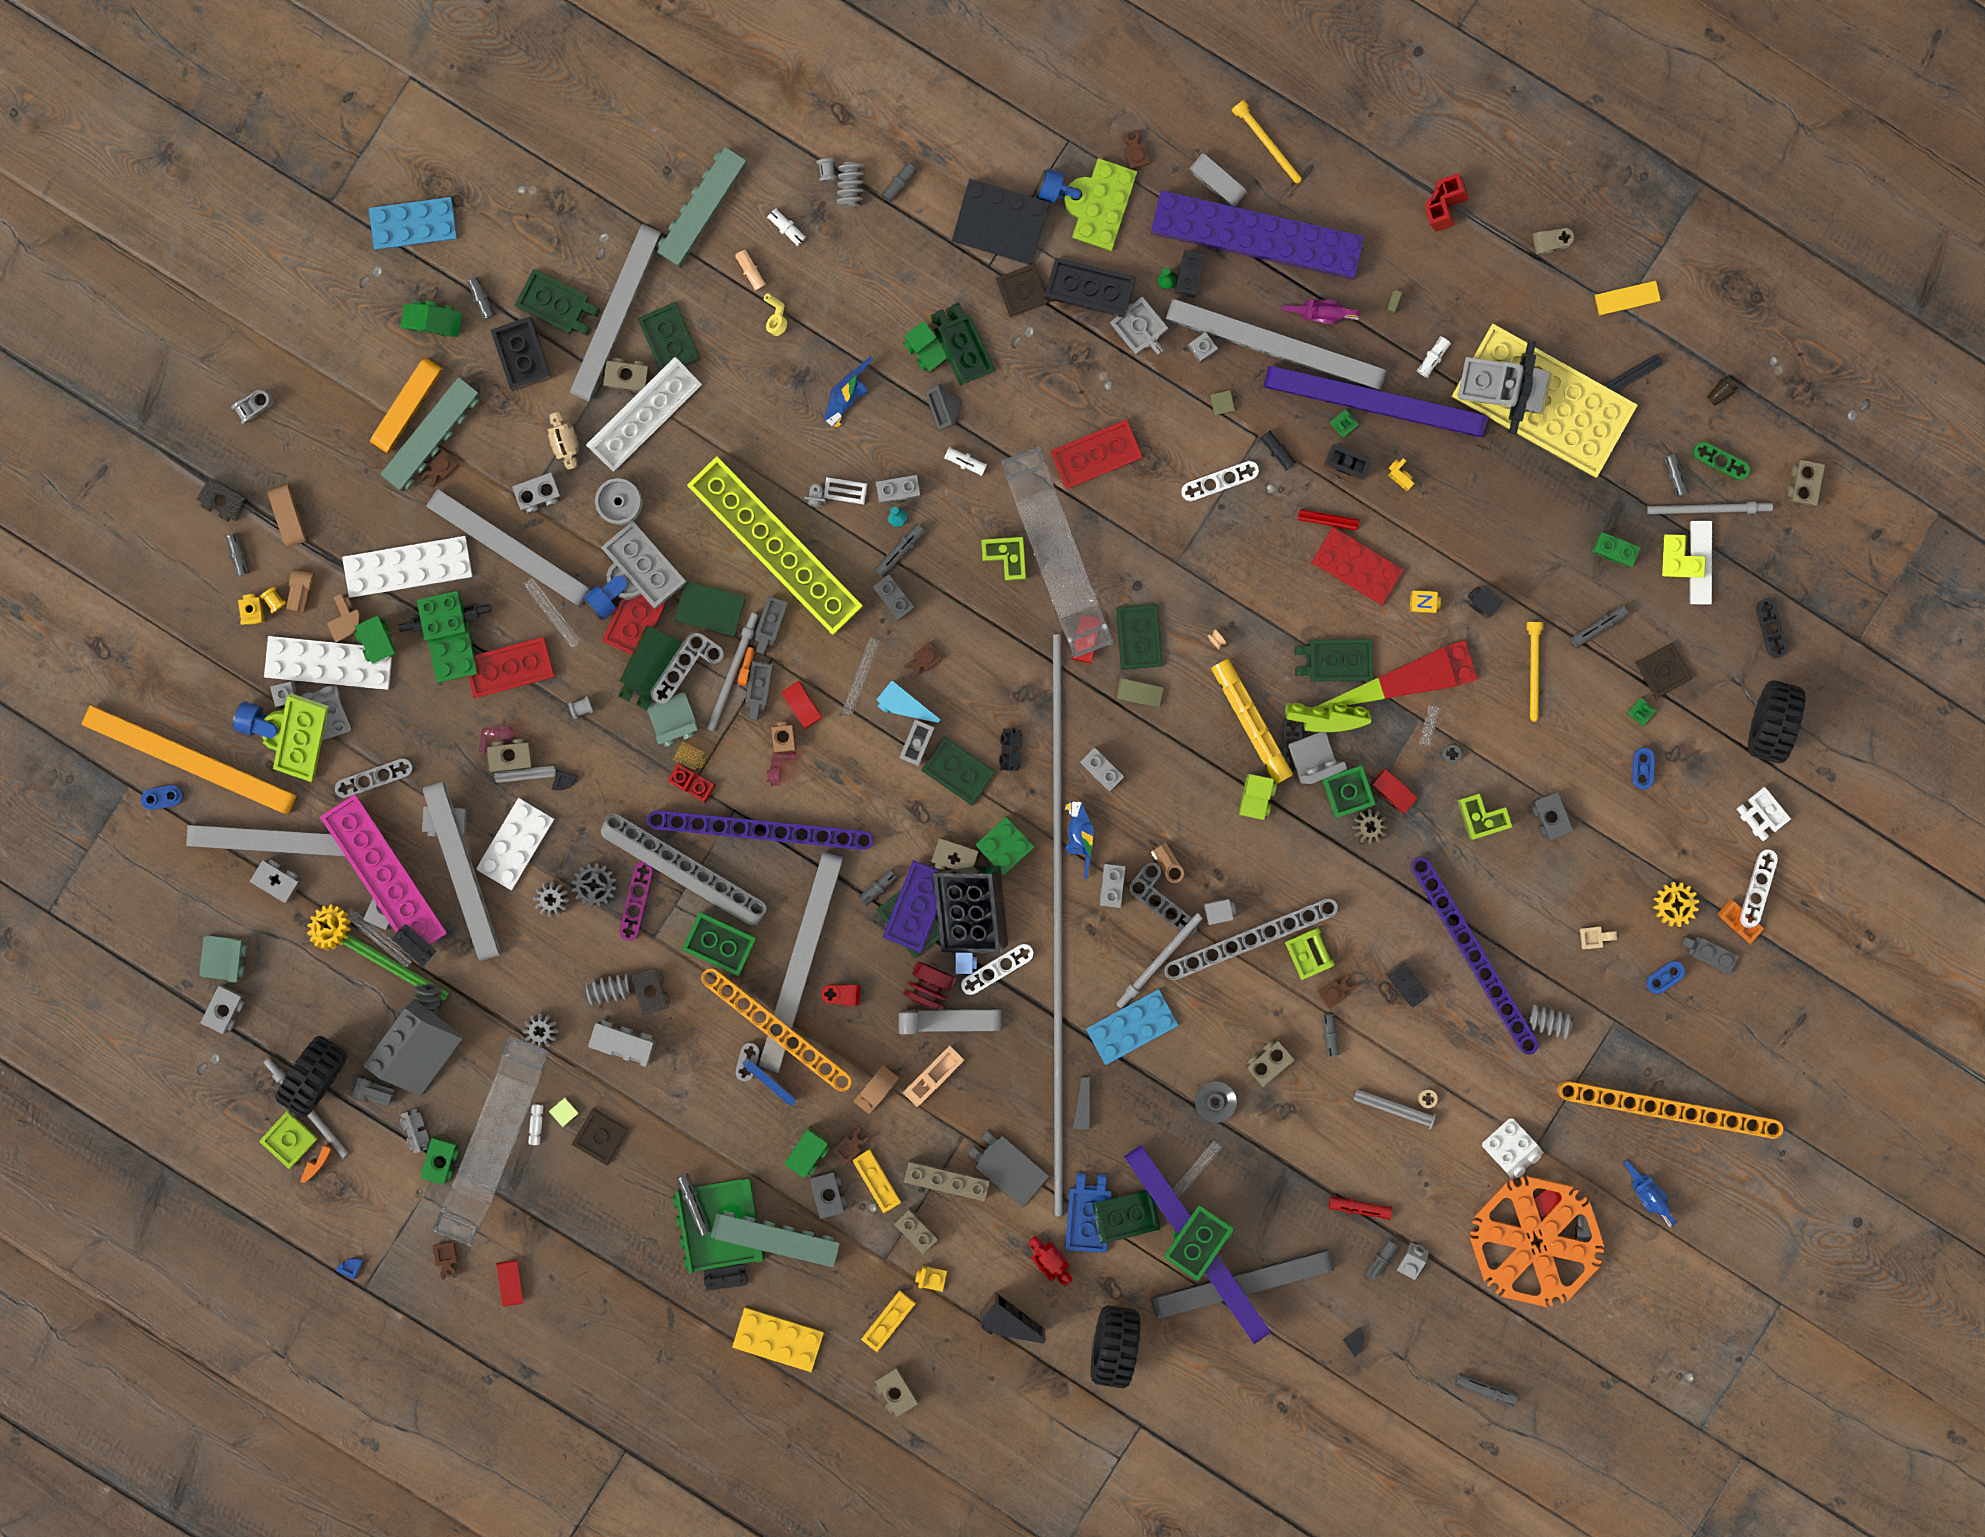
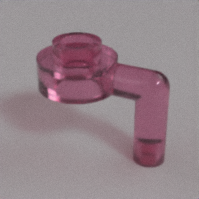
(503, 733)
(774, 773)

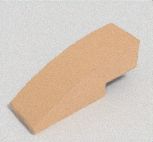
(933, 1076)

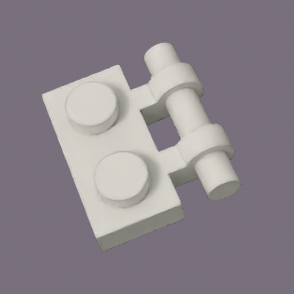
(1768, 809)

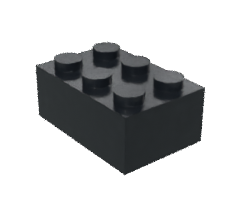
(521, 354)

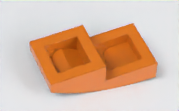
(1731, 916)
(312, 1167)

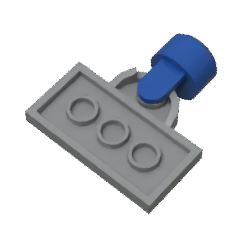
(635, 571)

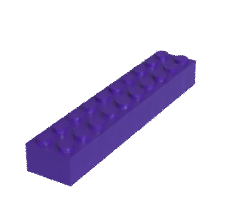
(1257, 235)

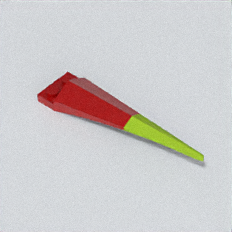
(1435, 671)

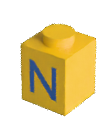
(1424, 602)

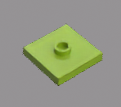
(288, 1139)

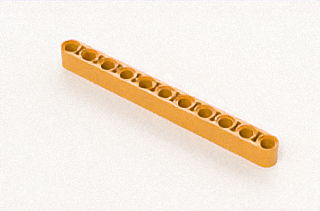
(189, 759)
(1679, 1113)

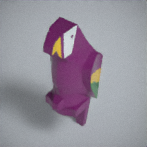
(1323, 311)

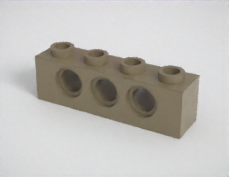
(946, 1180)

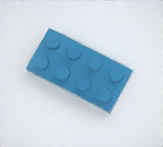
(413, 223)
(1132, 1026)

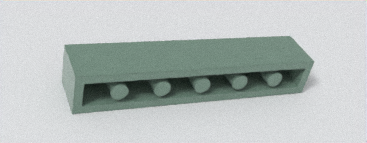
(701, 207)
(430, 434)
(775, 1240)

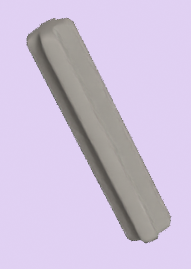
(525, 774)

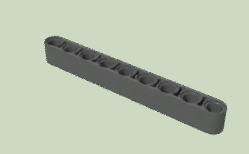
(1249, 1282)

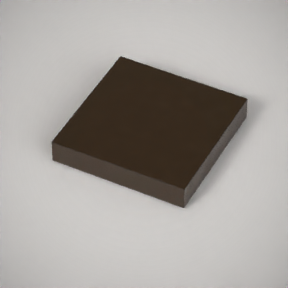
(1022, 290)
(1663, 670)
(600, 1136)

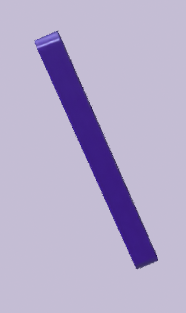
(1376, 401)
(750, 833)
(1482, 962)
(1216, 1271)

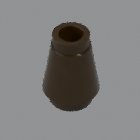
(1723, 390)

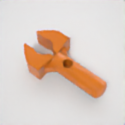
(744, 672)

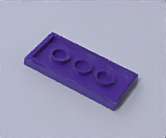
(914, 908)

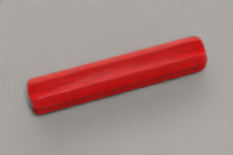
(1328, 519)

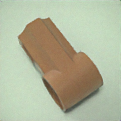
(300, 583)
(1167, 861)

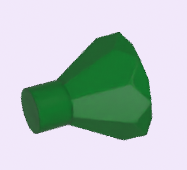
(1167, 279)

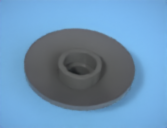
(1219, 1112)

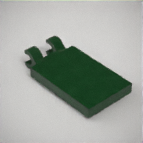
(555, 303)
(962, 344)
(1337, 660)
(647, 664)

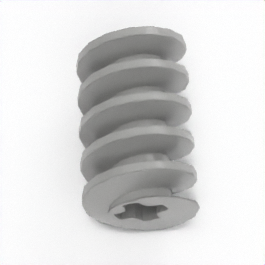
(850, 184)
(608, 989)
(1550, 1021)

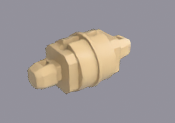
(563, 440)

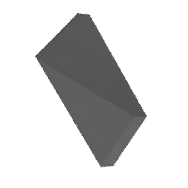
(943, 406)

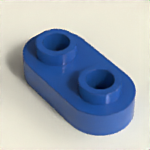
(1643, 768)
(161, 797)
(1665, 978)

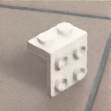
(1512, 1148)

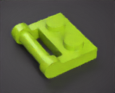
(1303, 956)

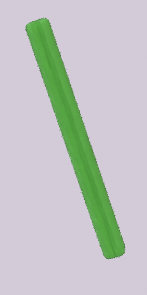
(388, 963)

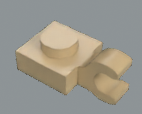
(1594, 937)

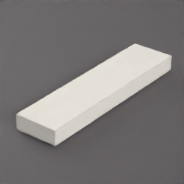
(1701, 546)

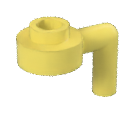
(776, 323)

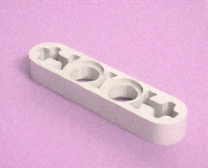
(1218, 477)
(1755, 887)
(998, 971)

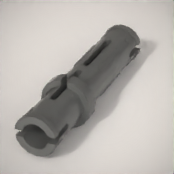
(882, 568)
(1620, 613)
(693, 1203)
(1486, 1389)

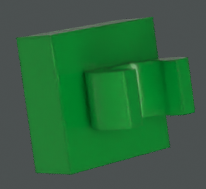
(1343, 423)
(1641, 712)

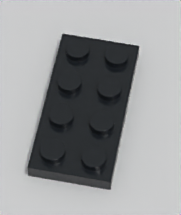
(1090, 287)

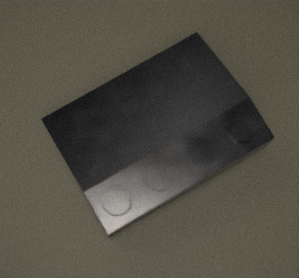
(1000, 221)
(971, 910)
(1008, 1321)

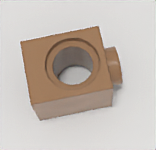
(787, 746)

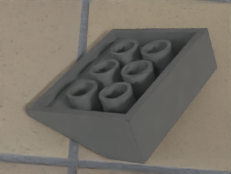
(413, 1049)

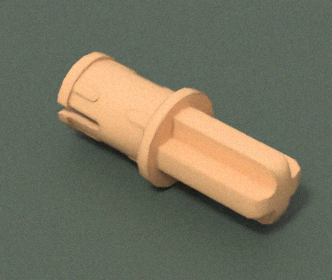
(750, 270)

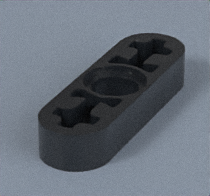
(1762, 614)
(1288, 729)

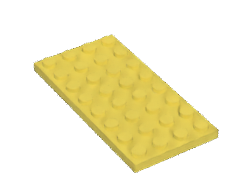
(1579, 415)

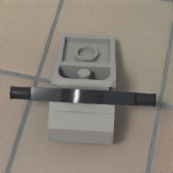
(1507, 385)

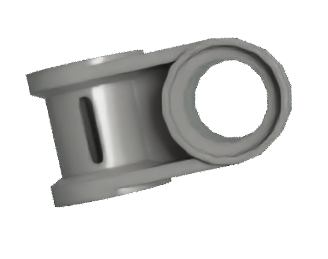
(249, 408)

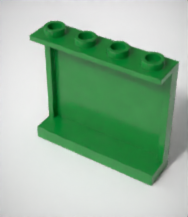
(704, 1251)

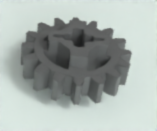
(592, 895)

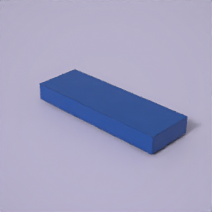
(757, 1072)

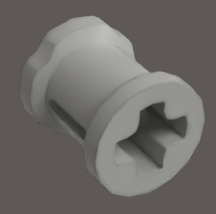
(826, 169)
(581, 707)

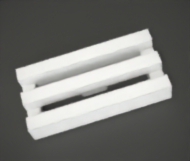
(844, 482)

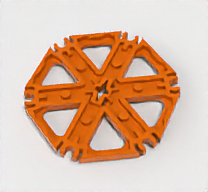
(1550, 1226)

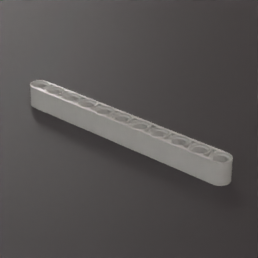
(1276, 345)
(802, 956)

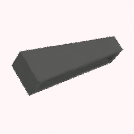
(1082, 1112)

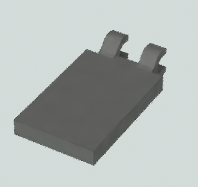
(1009, 1168)

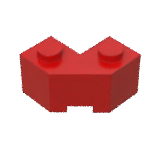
(1448, 192)

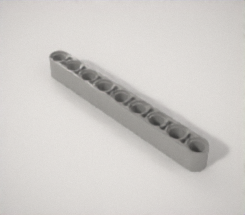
(615, 313)
(508, 547)
(262, 840)
(673, 866)
(461, 870)
(1261, 938)

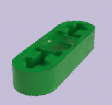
(1732, 472)

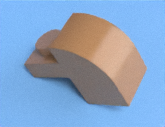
(344, 626)
(876, 1089)

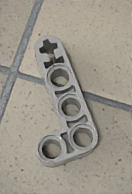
(682, 670)

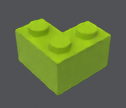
(1009, 550)
(1256, 796)
(1478, 821)

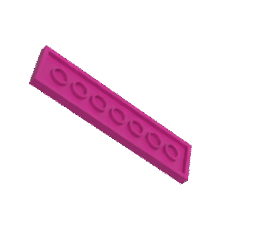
(381, 870)

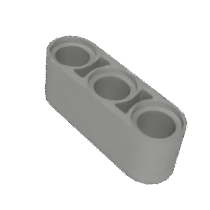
(1217, 180)

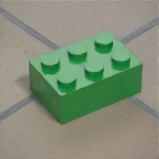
(719, 943)
(1198, 1243)

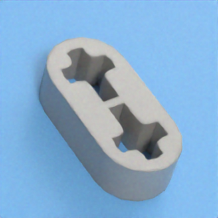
(743, 1055)

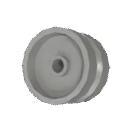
(631, 501)

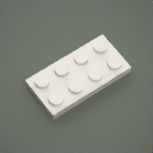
(515, 844)

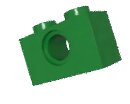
(1615, 549)
(430, 1169)

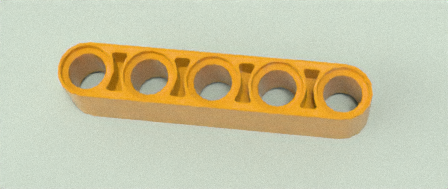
(406, 405)

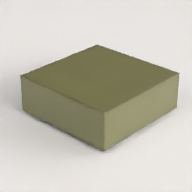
(1393, 302)
(1222, 403)

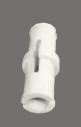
(786, 227)
(1433, 357)
(977, 467)

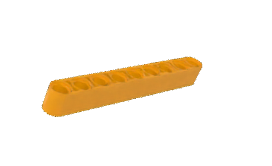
(771, 1019)

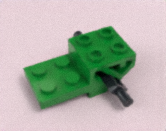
(448, 634)

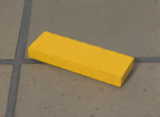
(1627, 298)
(876, 1181)
(888, 1321)

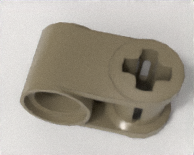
(1549, 241)

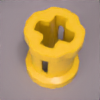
(273, 600)

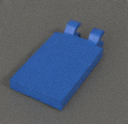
(1081, 1222)

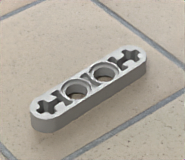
(375, 781)

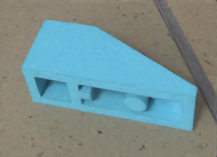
(901, 703)

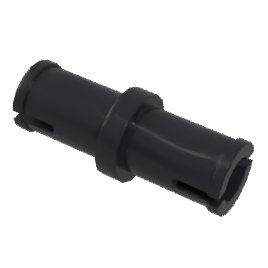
(1278, 450)

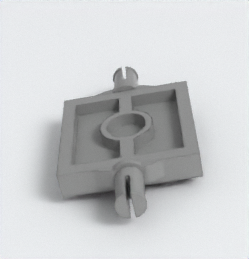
(1140, 327)

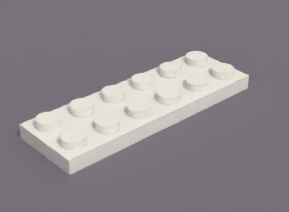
(644, 414)
(407, 566)
(324, 663)

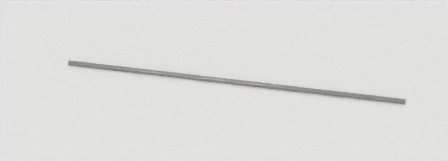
(1057, 832)

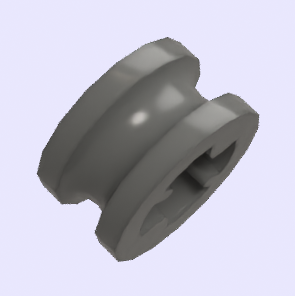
(1447, 758)

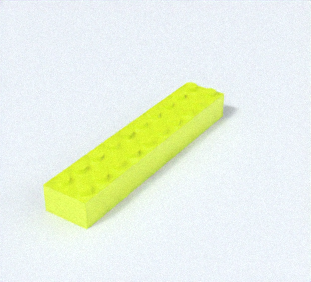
(775, 545)

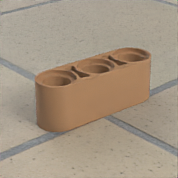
(287, 515)

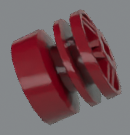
(929, 986)

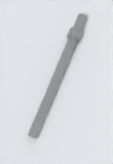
(1750, 507)
(747, 634)
(1133, 989)
(279, 1075)

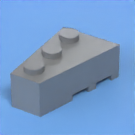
(622, 1042)

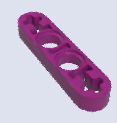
(634, 900)

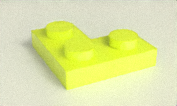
(1676, 563)

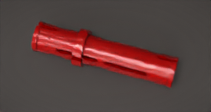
(1356, 1207)

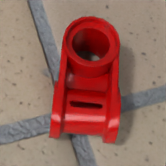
(845, 994)

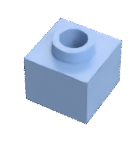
(965, 963)

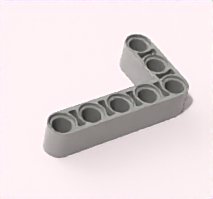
(949, 1020)

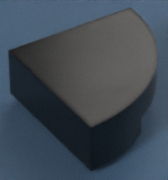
(563, 780)
(1355, 1341)

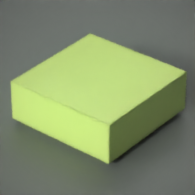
(563, 1112)

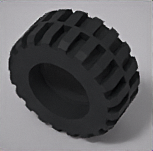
(1776, 721)
(311, 1076)
(1115, 1346)

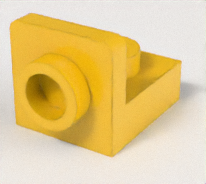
(1401, 478)
(931, 1278)

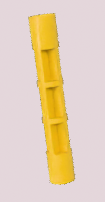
(1252, 721)

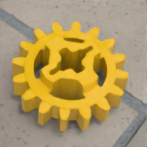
(1674, 894)
(323, 936)

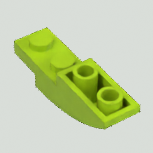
(1335, 719)

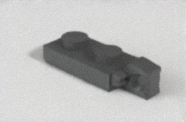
(770, 623)
(758, 688)
(1711, 954)

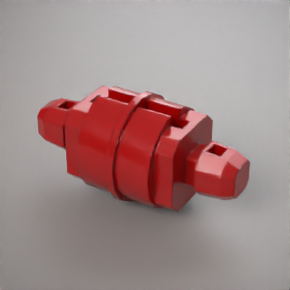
(1050, 1261)

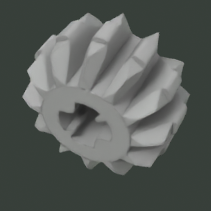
(546, 904)
(541, 1023)

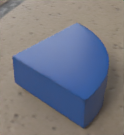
(350, 1267)

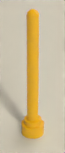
(1242, 111)
(1534, 630)

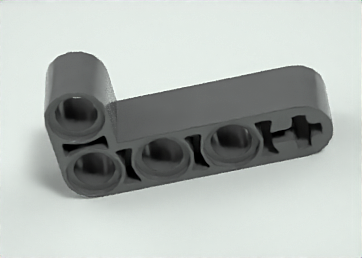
(1164, 904)

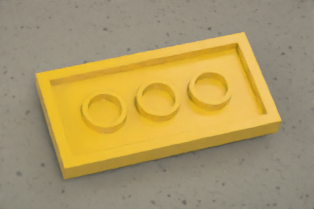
(778, 1339)

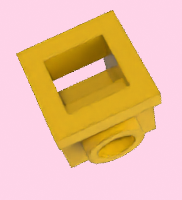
(256, 615)

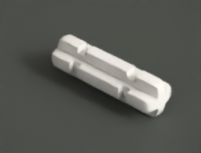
(535, 1124)

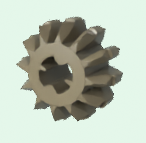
(1376, 823)

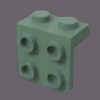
(673, 720)
(223, 958)

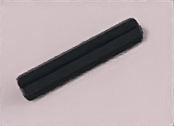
(1634, 373)

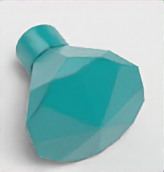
(897, 517)

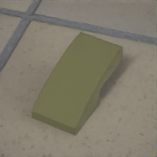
(1139, 693)

